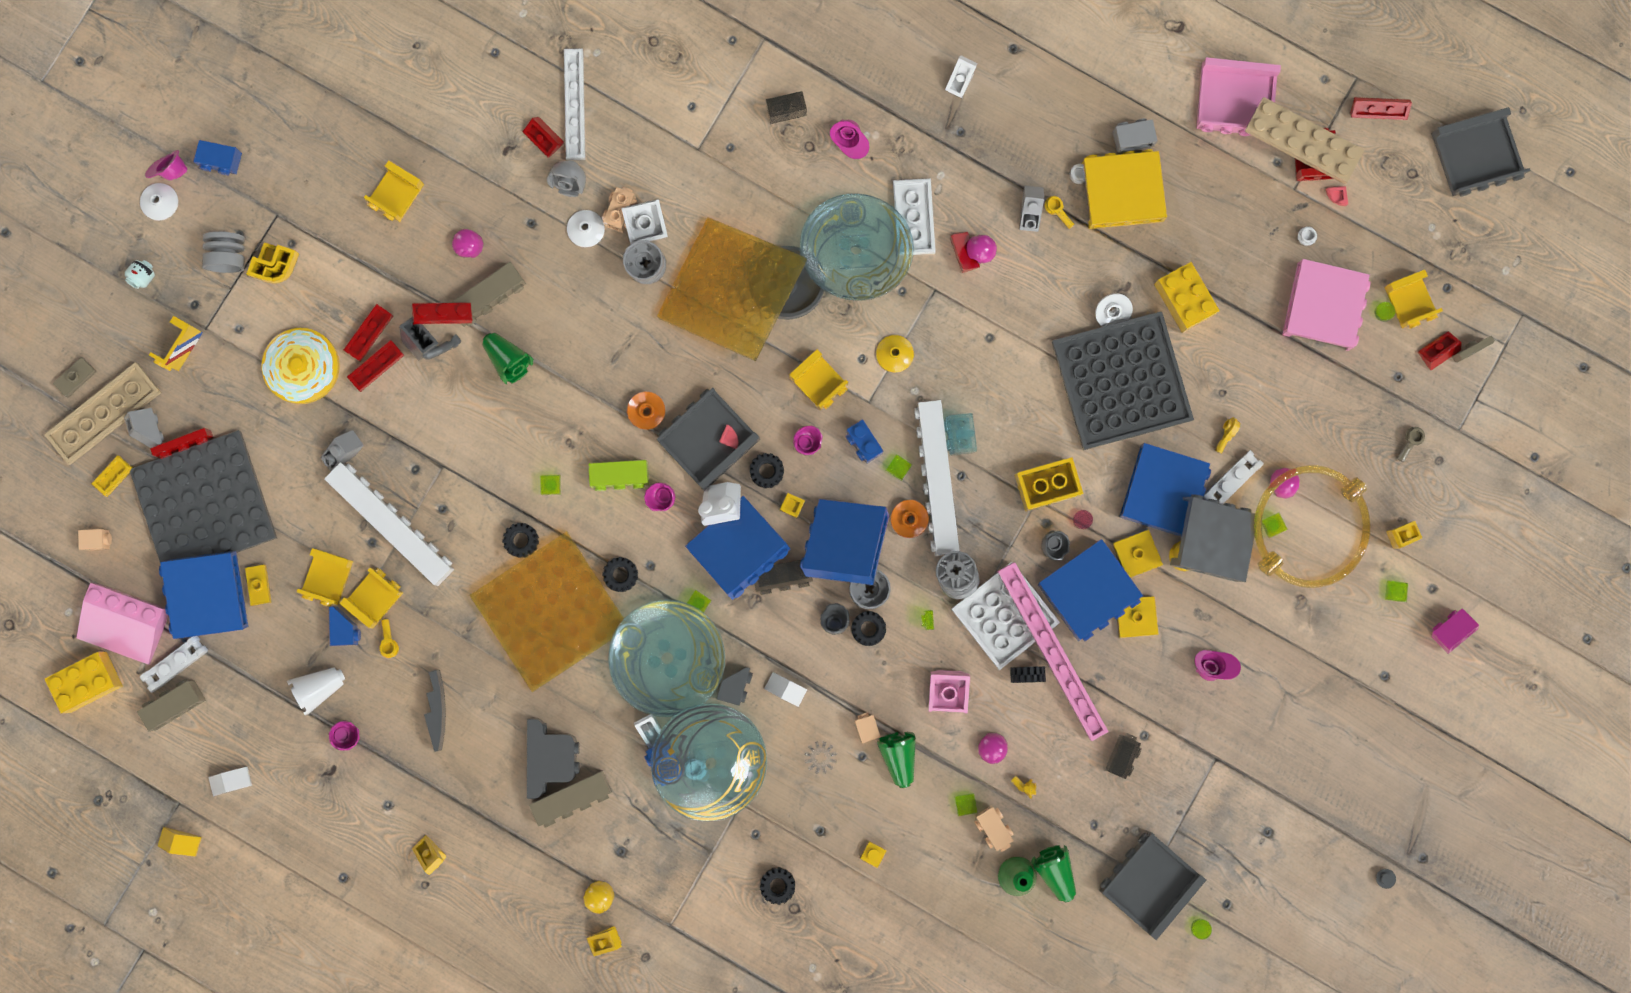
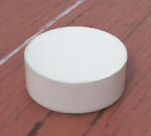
(1077, 174)

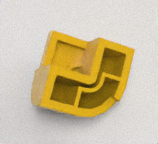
(273, 264)

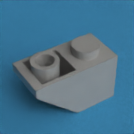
(1031, 208)
(143, 427)
(341, 450)

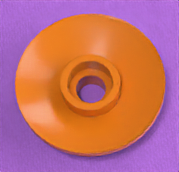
(639, 403)
(900, 518)

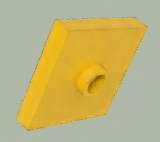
(1137, 553)
(1139, 620)

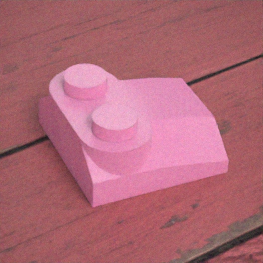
(949, 691)

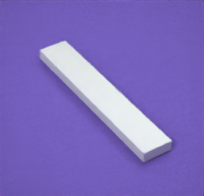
(574, 104)

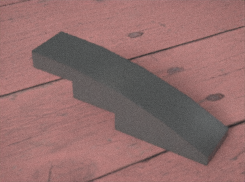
(437, 717)

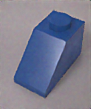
(342, 629)

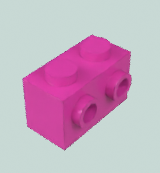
(1454, 630)

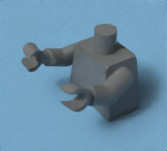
(422, 343)

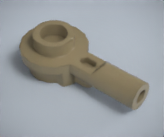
(1413, 436)

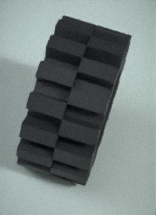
(766, 459)
(509, 540)
(620, 586)
(880, 628)
(1028, 674)
(773, 897)

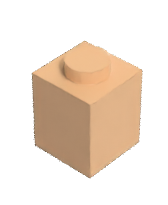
(94, 539)
(867, 727)

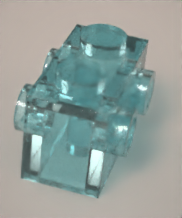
(960, 434)

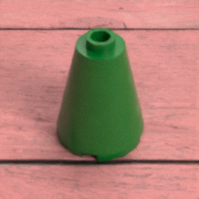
(506, 358)
(899, 756)
(1012, 871)
(1056, 871)

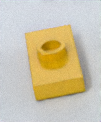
(112, 476)
(258, 585)

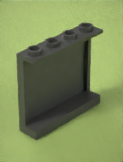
(1478, 153)
(696, 437)
(1216, 539)
(1152, 885)

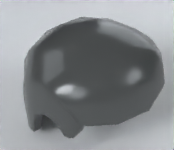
(1055, 545)
(835, 619)

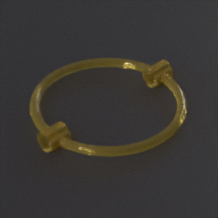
(1351, 491)

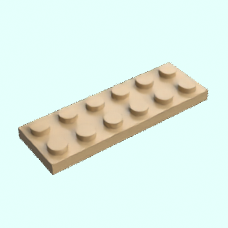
(1304, 140)
(102, 413)

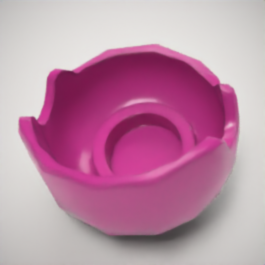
(467, 243)
(981, 248)
(807, 440)
(1287, 488)
(659, 497)
(344, 735)
(993, 748)

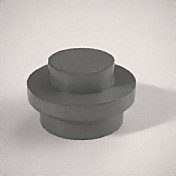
(1386, 878)

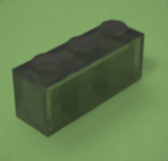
(782, 577)

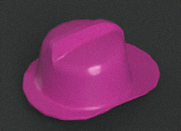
(850, 139)
(168, 167)
(1217, 665)

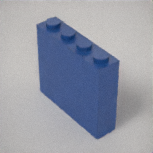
(1158, 488)
(845, 541)
(738, 550)
(1090, 591)
(203, 594)

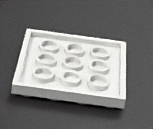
(996, 621)

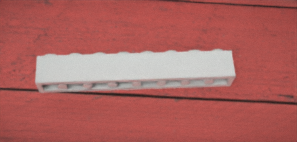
(938, 478)
(389, 524)

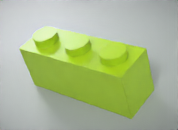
(619, 475)

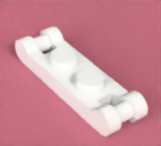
(1234, 478)
(174, 664)

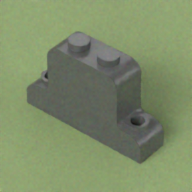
(549, 758)

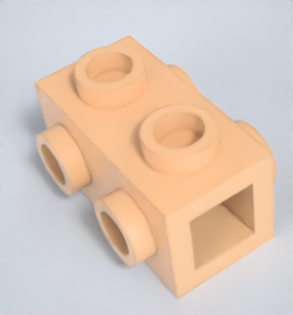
(619, 199)
(997, 834)

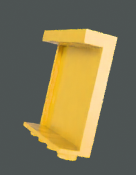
(1124, 189)

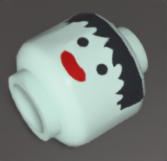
(139, 274)

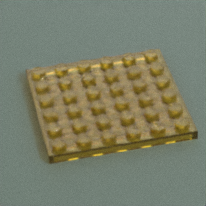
(731, 288)
(548, 611)

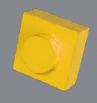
(792, 505)
(873, 854)

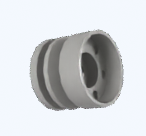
(223, 252)
(635, 256)
(959, 585)
(871, 601)

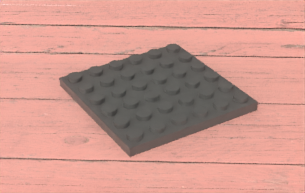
(1122, 380)
(204, 500)

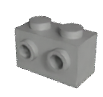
(1134, 135)

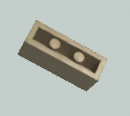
(171, 705)

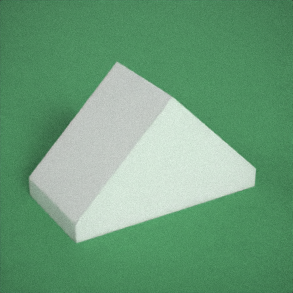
(785, 689)
(648, 729)
(230, 781)

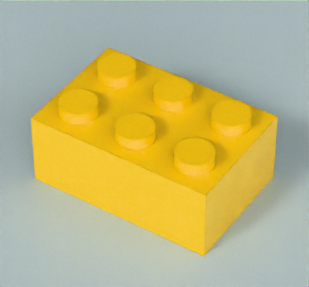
(1186, 297)
(1048, 484)
(83, 682)

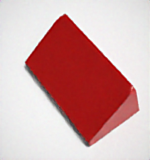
(543, 136)
(959, 244)
(1440, 350)

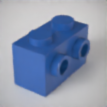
(217, 157)
(864, 441)

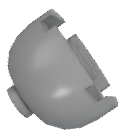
(568, 178)

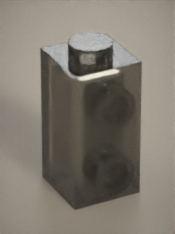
(1123, 756)

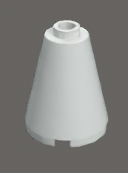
(316, 688)

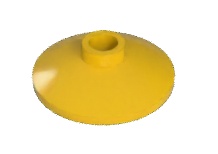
(888, 360)

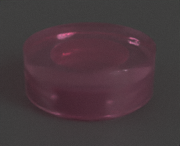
(1083, 519)

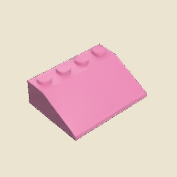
(121, 622)

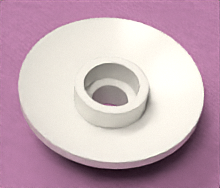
(164, 207)
(586, 237)
(1121, 312)

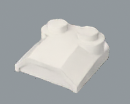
(644, 221)
(720, 503)

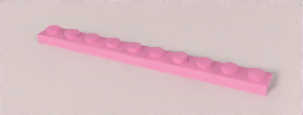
(1052, 651)

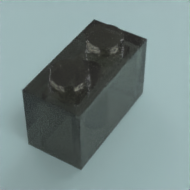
(786, 107)

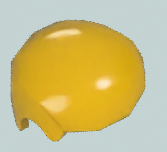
(598, 897)

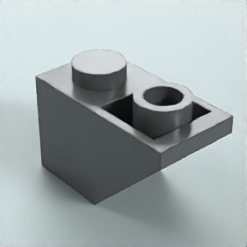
(733, 687)

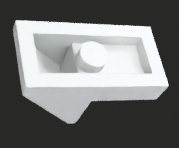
(961, 76)

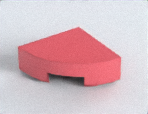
(1338, 195)
(729, 437)

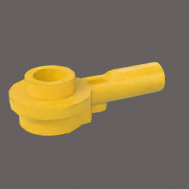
(1054, 206)
(1230, 428)
(388, 648)

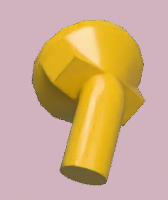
(1029, 788)

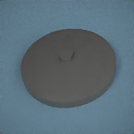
(804, 295)

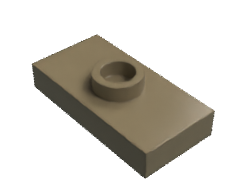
(1472, 348)
(74, 377)

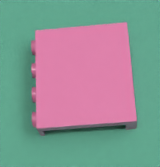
(1232, 93)
(1326, 304)

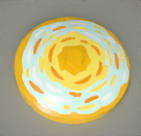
(300, 366)

